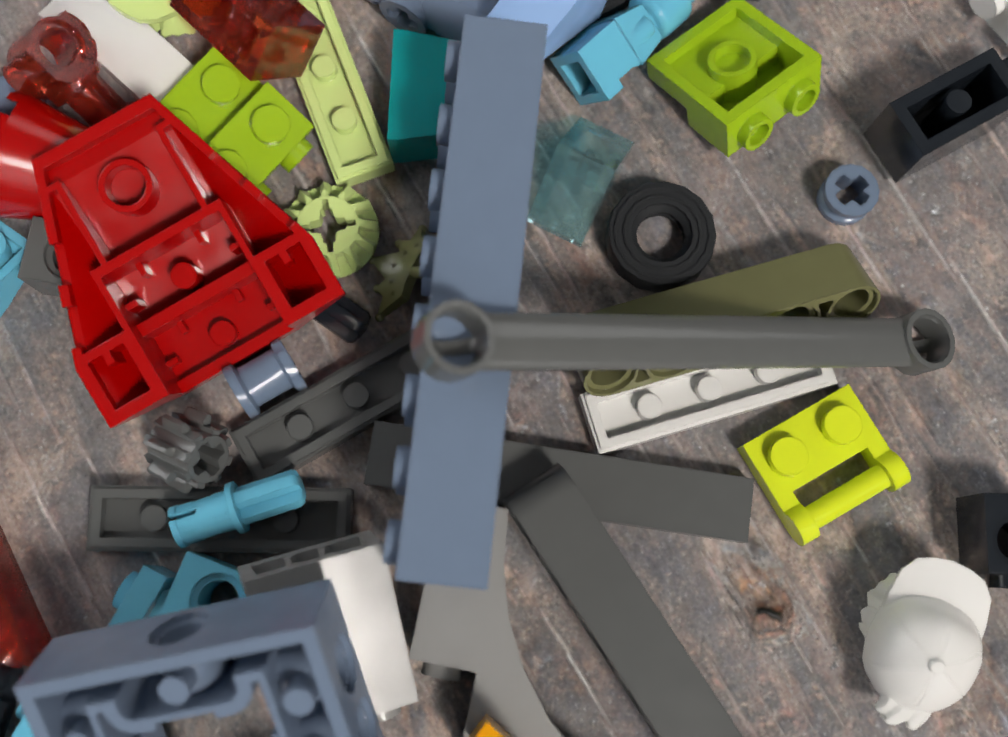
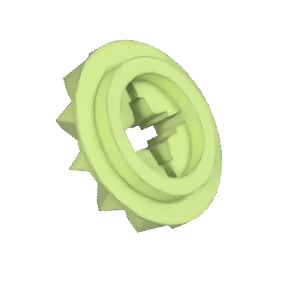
(352, 245)

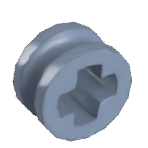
(840, 179)

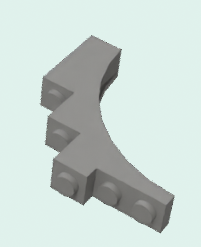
(474, 634)

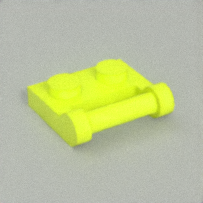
(812, 445)

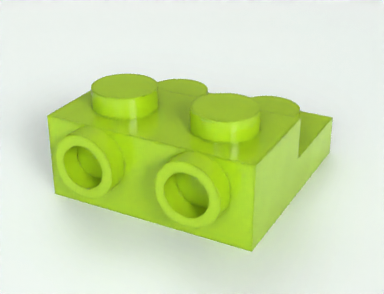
(738, 76)
(240, 118)

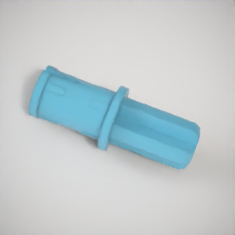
(236, 507)

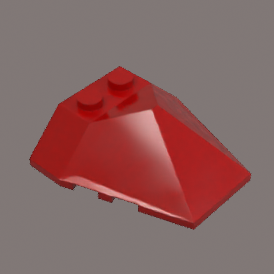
(169, 259)

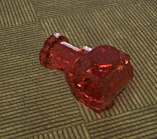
(74, 76)

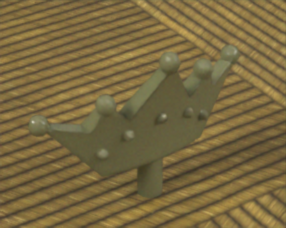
(400, 273)

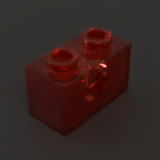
(256, 35)

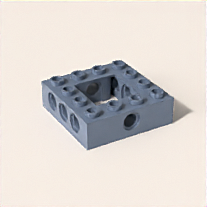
(205, 662)

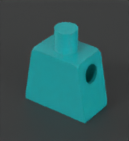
(415, 95)

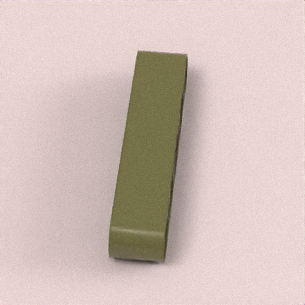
(804, 284)

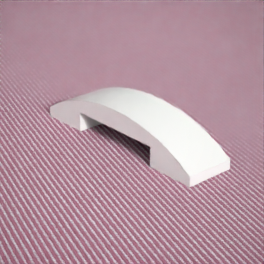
(126, 49)

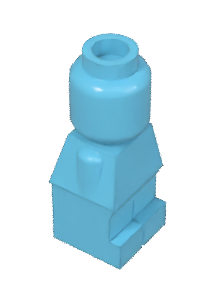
(614, 45)

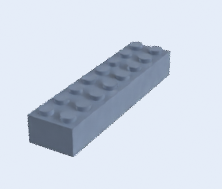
(477, 257)

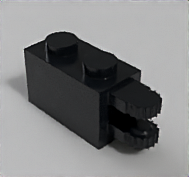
(941, 115)

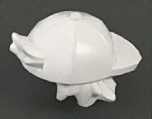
(924, 638)

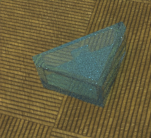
(578, 180)

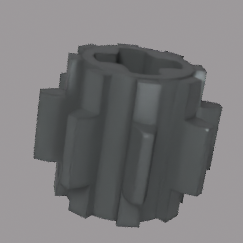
(187, 449)

